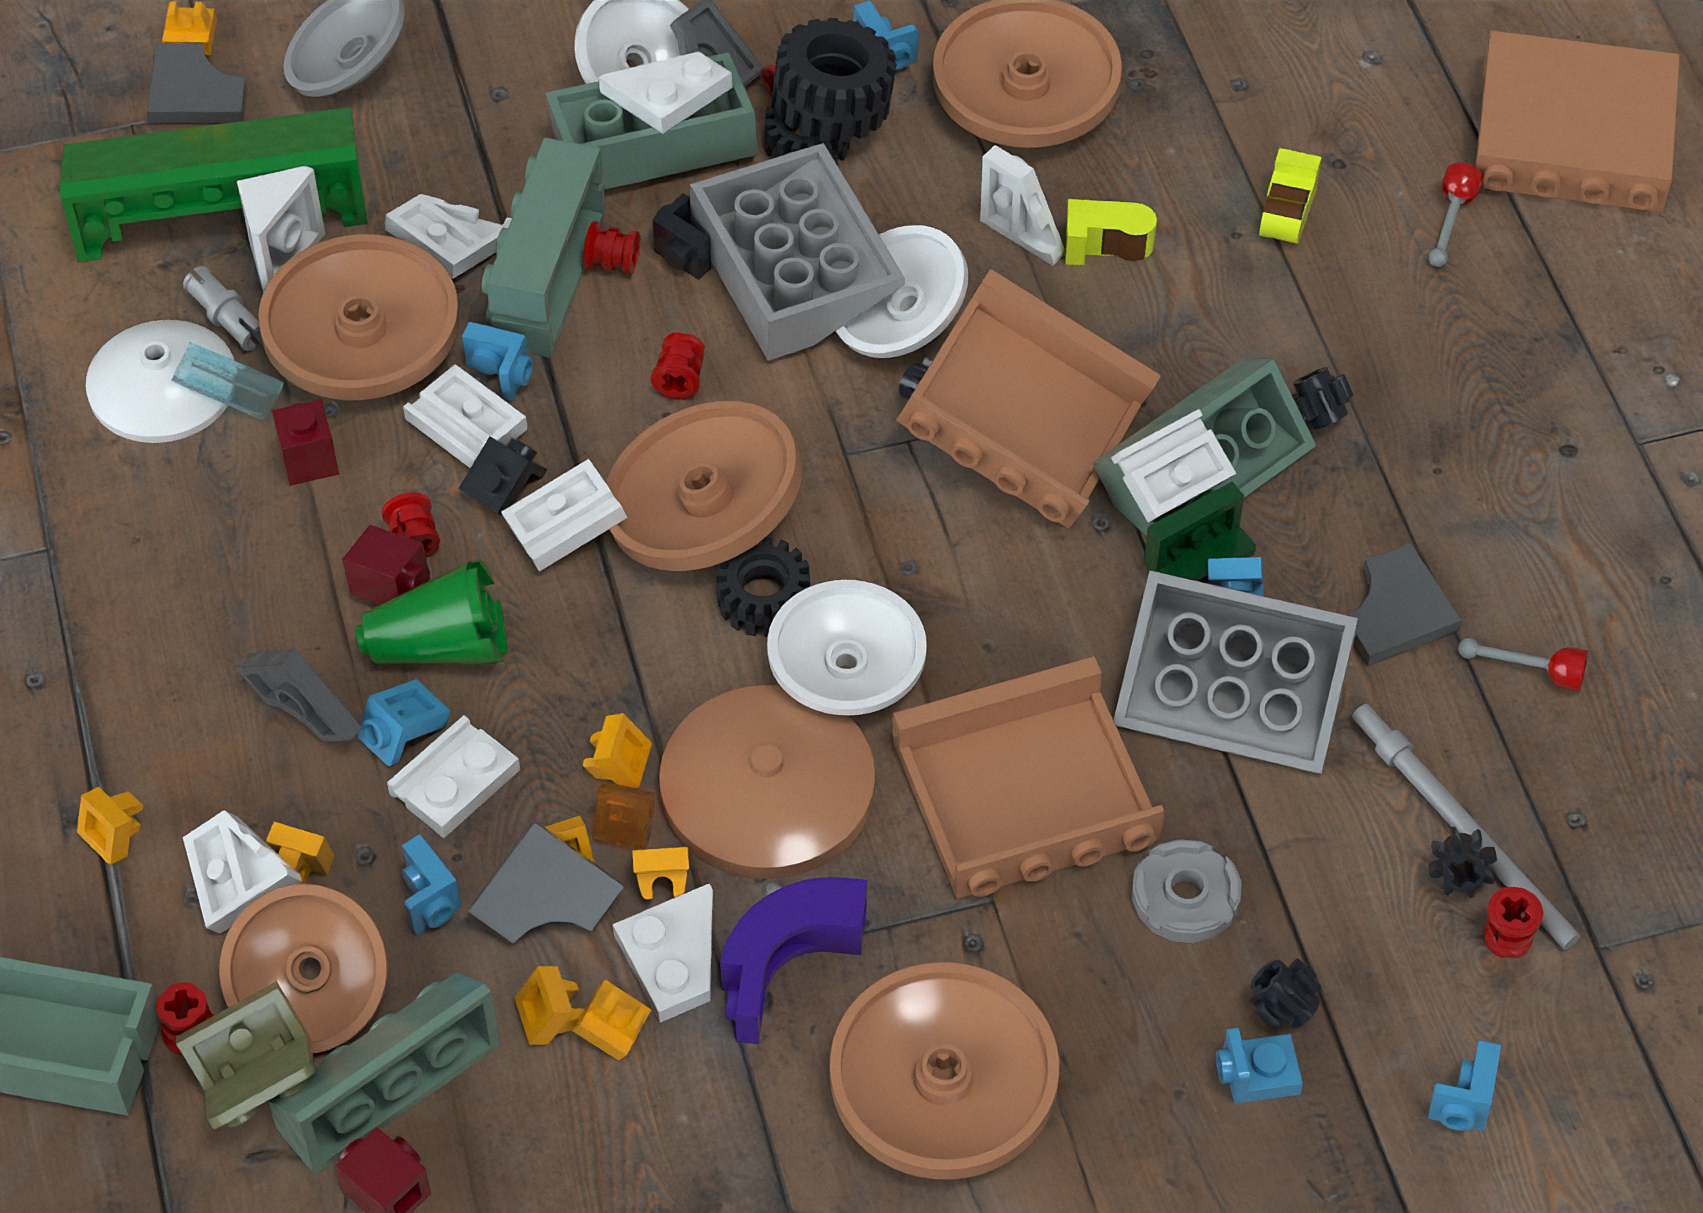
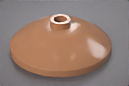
(288, 928)

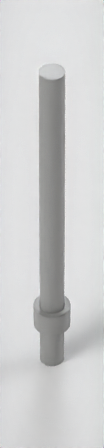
(1397, 751)

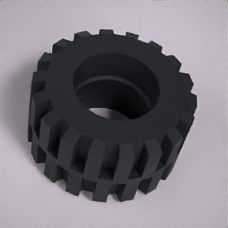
(833, 79)

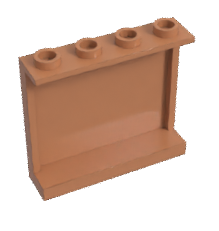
(1578, 120)
(1027, 398)
(1024, 779)

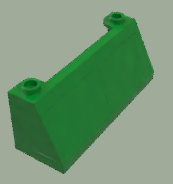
(199, 171)

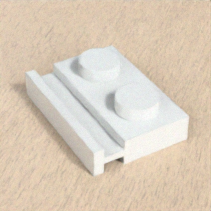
(463, 414)
(1173, 465)
(564, 515)
(453, 776)

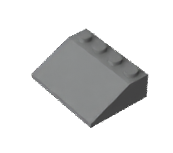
(793, 248)
(1235, 672)

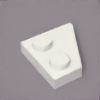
(667, 89)
(1016, 205)
(445, 231)
(232, 868)
(671, 951)

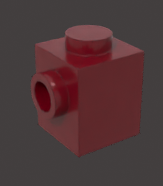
(305, 442)
(384, 565)
(382, 1174)

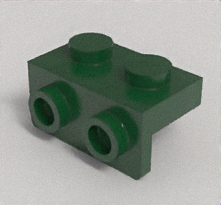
(1201, 531)

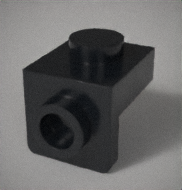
(679, 241)
(500, 473)

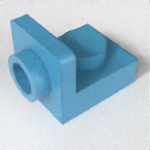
(902, 40)
(498, 353)
(1237, 574)
(398, 717)
(432, 884)
(1258, 1067)
(1469, 1102)

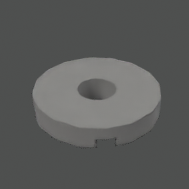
(1183, 918)

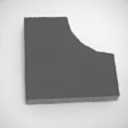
(709, 32)
(191, 89)
(1402, 606)
(290, 684)
(543, 884)

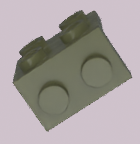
(248, 1056)

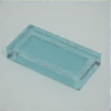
(227, 381)

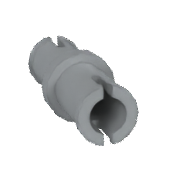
(223, 307)

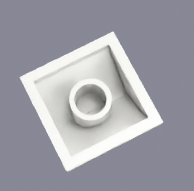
(280, 217)

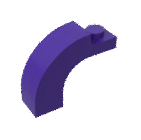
(788, 923)

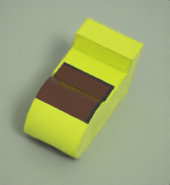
(1290, 195)
(1108, 230)

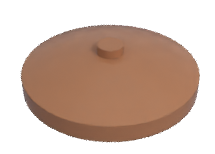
(1027, 72)
(359, 317)
(704, 485)
(766, 783)
(944, 1070)

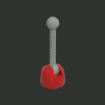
(1460, 187)
(1564, 667)

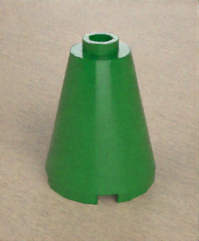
(438, 622)

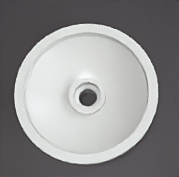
(622, 31)
(923, 306)
(133, 385)
(852, 627)

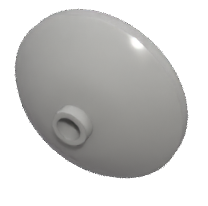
(342, 45)

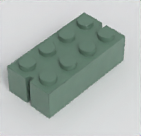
(544, 245)
(74, 1035)

